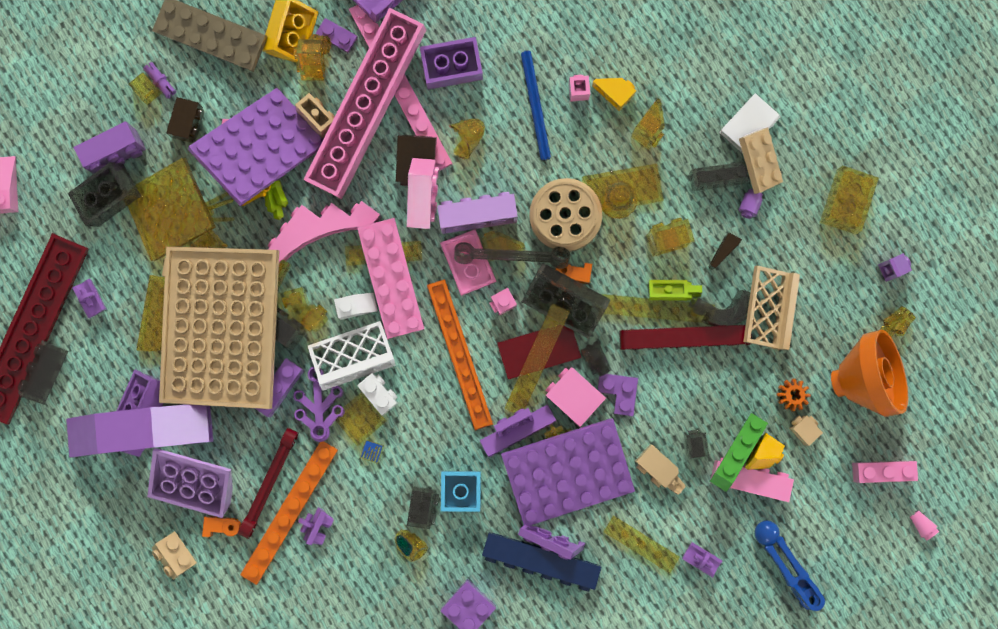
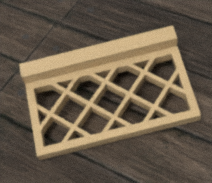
(783, 310)

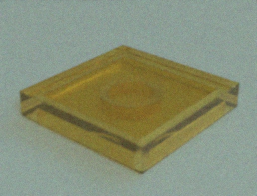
(360, 419)

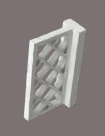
(356, 370)

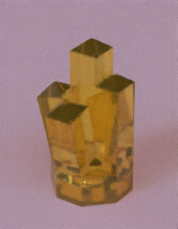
(898, 322)

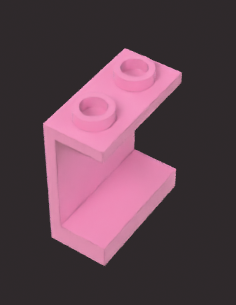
(574, 396)

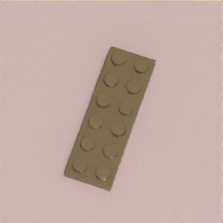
(210, 34)

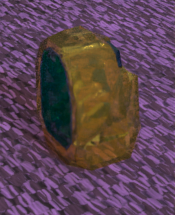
(410, 545)

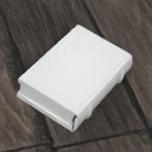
(750, 118)

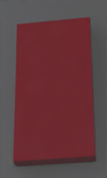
(516, 350)

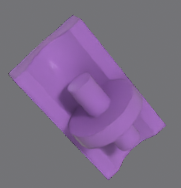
(89, 298)
(313, 534)
(702, 559)

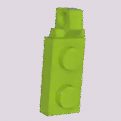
(673, 290)

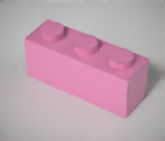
(885, 471)

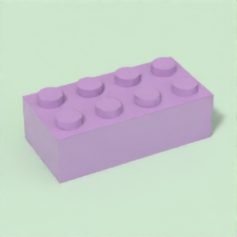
(478, 213)

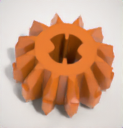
(800, 393)

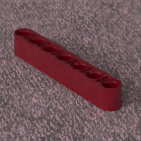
(682, 337)

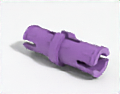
(159, 80)

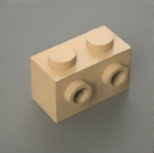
(316, 116)

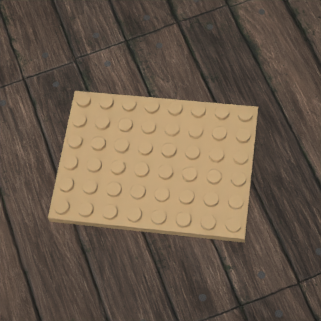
(219, 327)

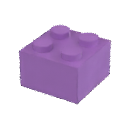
(468, 607)

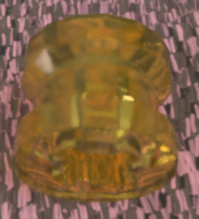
(326, 42)

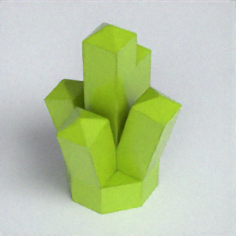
(276, 200)

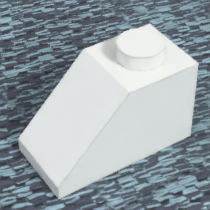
(355, 305)

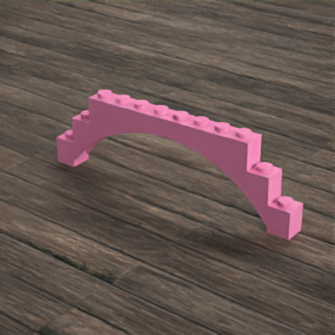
(307, 227)

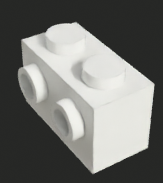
(377, 394)

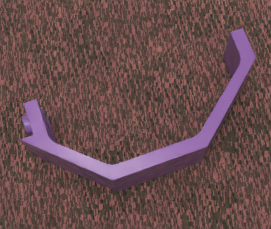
(139, 429)

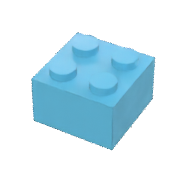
(461, 491)

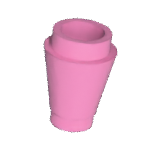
(924, 526)

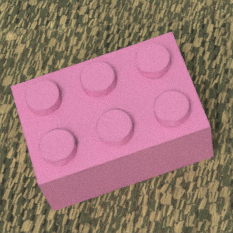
(422, 193)

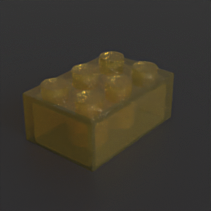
(849, 200)

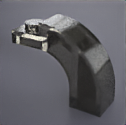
(733, 314)

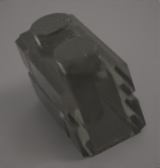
(422, 507)

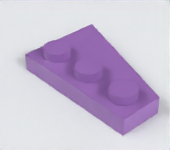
(557, 544)

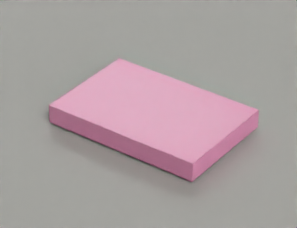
(471, 275)

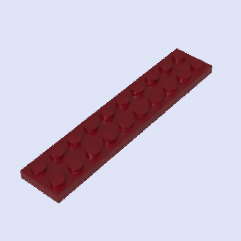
(37, 316)

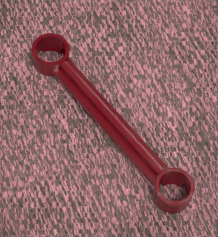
(250, 521)

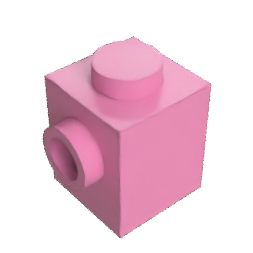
(579, 88)
(502, 302)

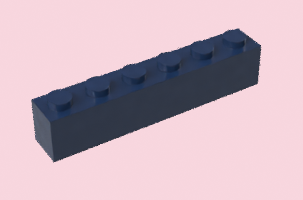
(535, 559)

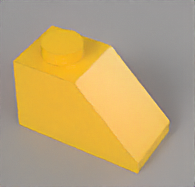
(615, 90)
(765, 453)

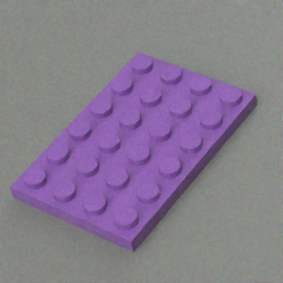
(256, 146)
(568, 472)

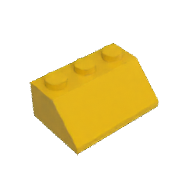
(287, 24)

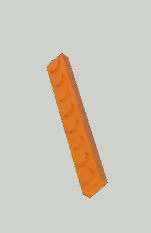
(289, 512)

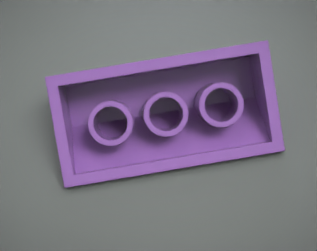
(140, 393)

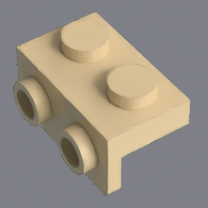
(173, 555)

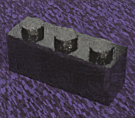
(719, 176)
(42, 372)

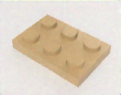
(761, 160)

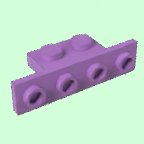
(517, 428)

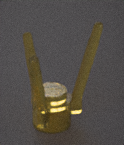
(210, 207)

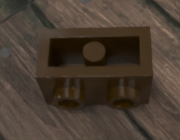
(185, 120)

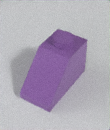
(895, 267)

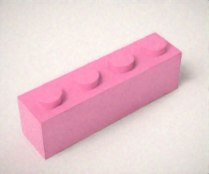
(762, 482)

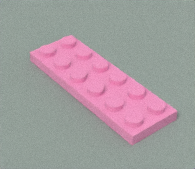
(390, 278)

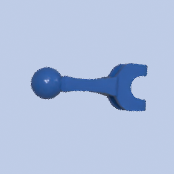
(802, 586)

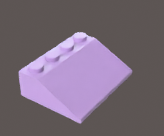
(190, 483)

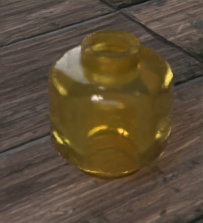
(313, 318)

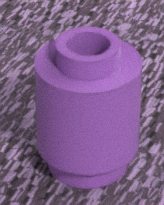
(750, 204)

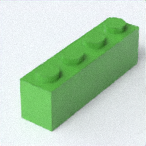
(738, 452)

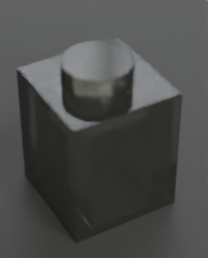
(696, 444)

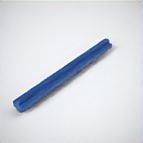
(535, 105)

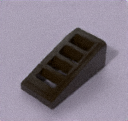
(727, 245)

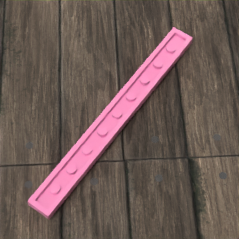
(404, 94)

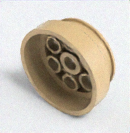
(589, 225)

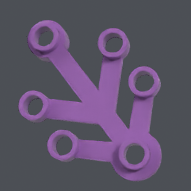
(318, 408)

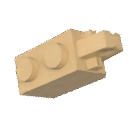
(660, 468)

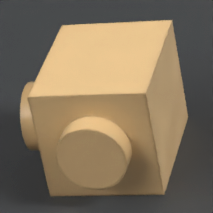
(805, 429)

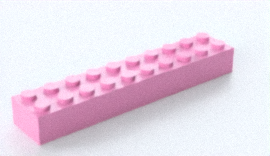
(365, 103)

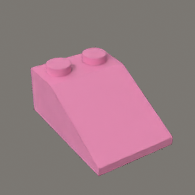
(8, 185)

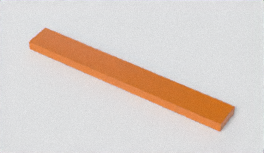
(460, 355)

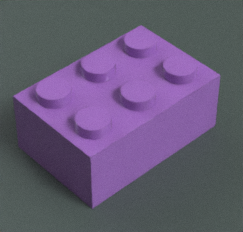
(451, 63)
(110, 146)

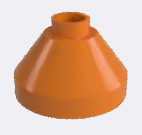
(873, 375)

